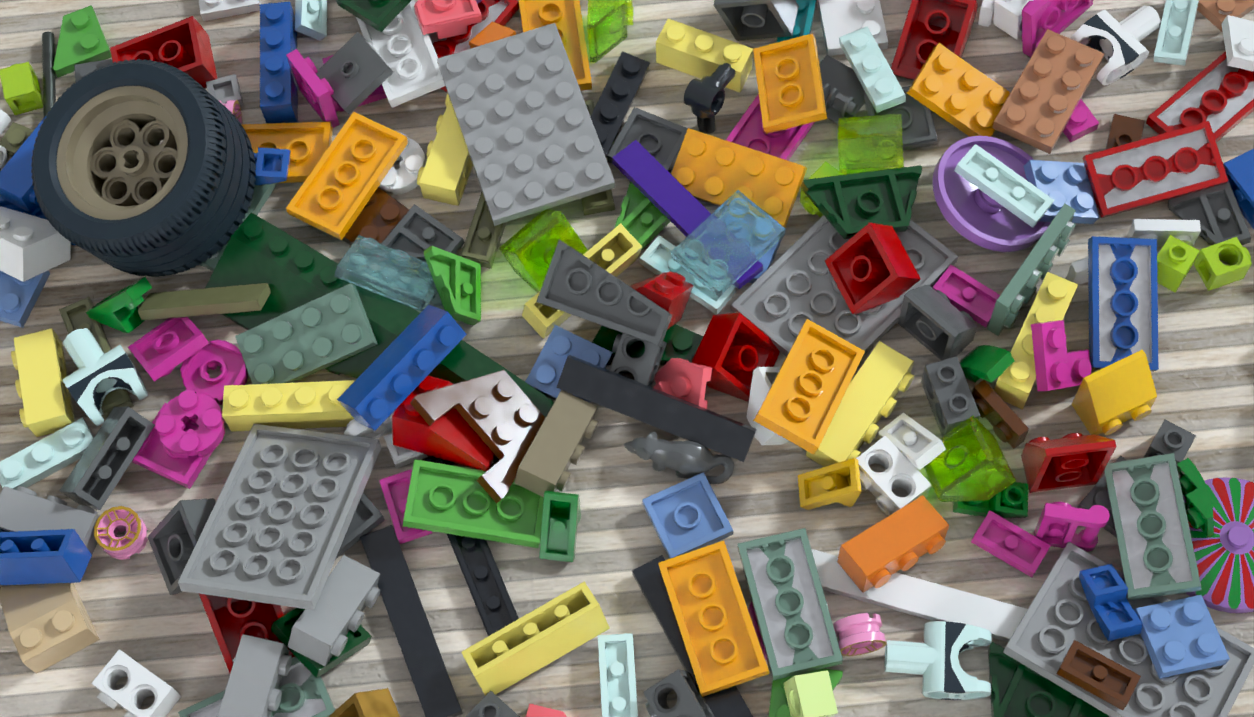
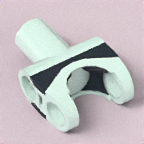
(98, 373)
(939, 660)

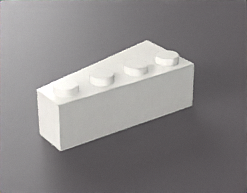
(29, 245)

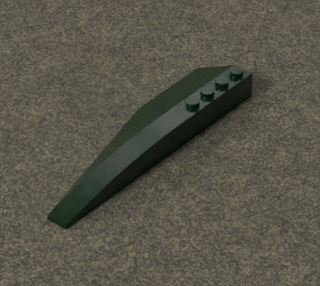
(301, 274)

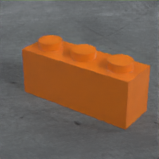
(893, 544)

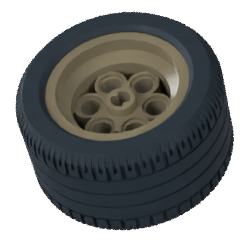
(107, 141)

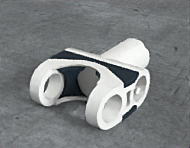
(1119, 40)

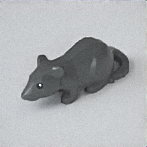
(682, 456)

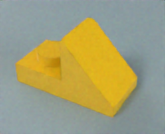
(830, 485)

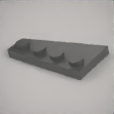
(594, 294)

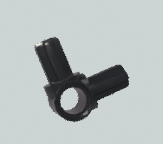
(708, 96)

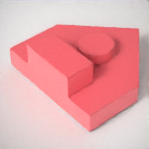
(446, 17)
(684, 380)

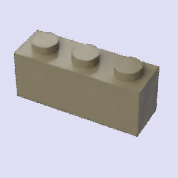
(557, 445)

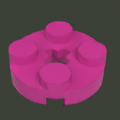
(212, 355)
(187, 407)

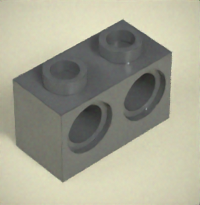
(642, 368)
(948, 394)
(689, 701)

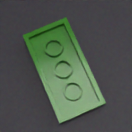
(454, 503)

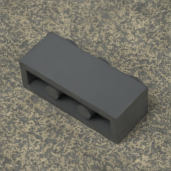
(107, 457)

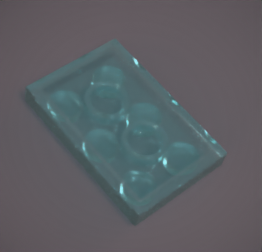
(728, 243)
(388, 273)

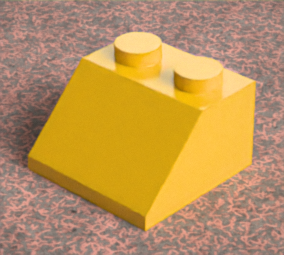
(1116, 395)

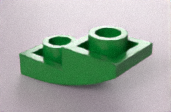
(985, 363)
(1197, 496)
(1008, 503)

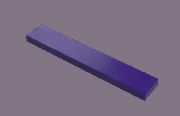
(668, 195)

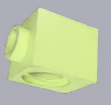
(810, 695)

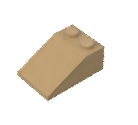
(46, 622)

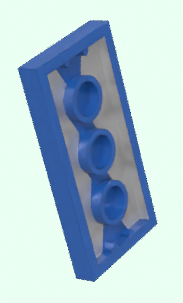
(1122, 299)

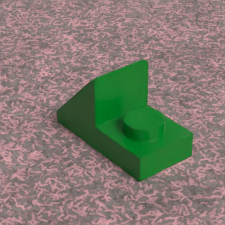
(121, 307)
(559, 526)

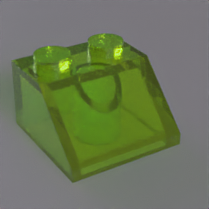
(607, 25)
(870, 143)
(534, 246)
(970, 466)

